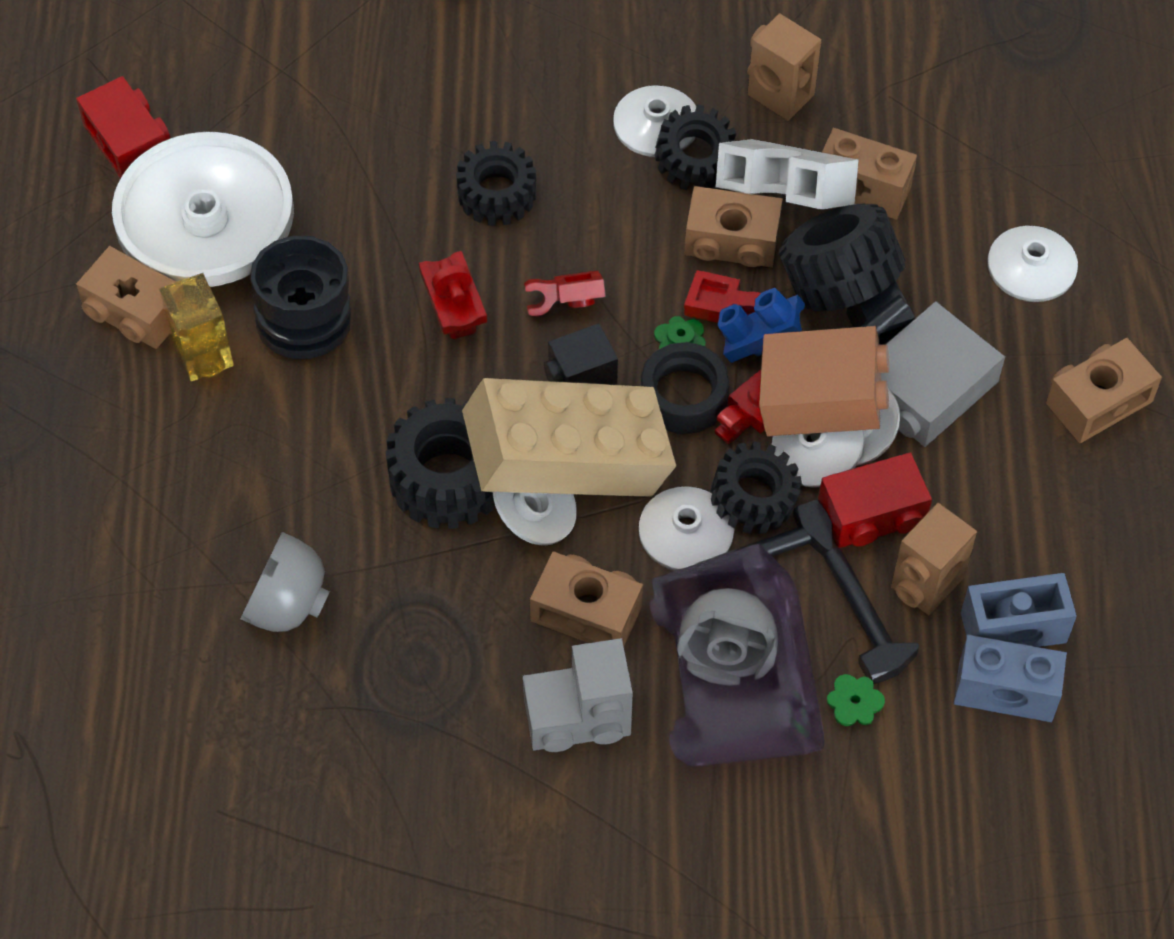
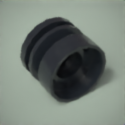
(301, 297)

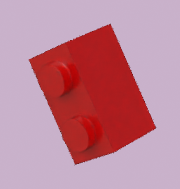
(120, 122)
(875, 500)

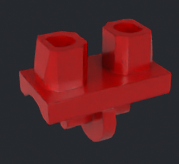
(453, 295)

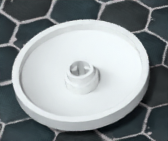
(202, 206)

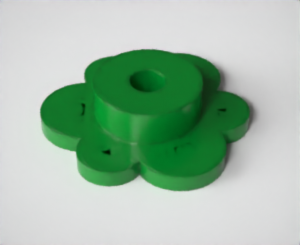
(680, 331)
(860, 690)

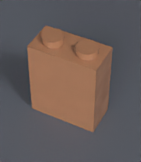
(823, 381)

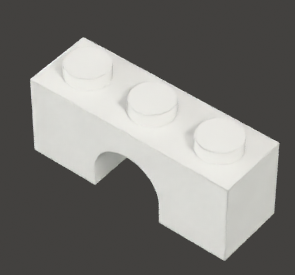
(801, 174)

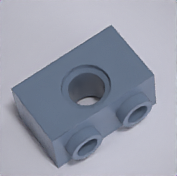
(1021, 610)
(1010, 678)

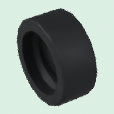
(695, 359)

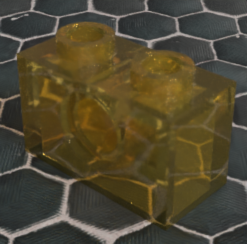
(196, 327)

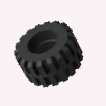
(842, 257)
(427, 493)

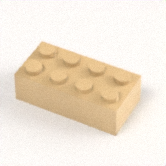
(567, 438)

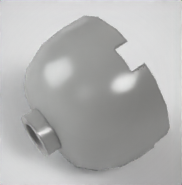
(287, 587)
(728, 637)

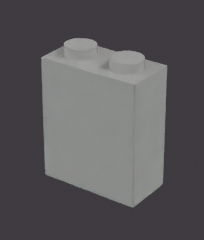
(938, 372)

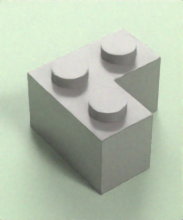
(581, 702)

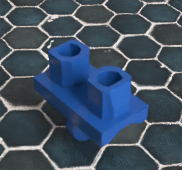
(771, 315)

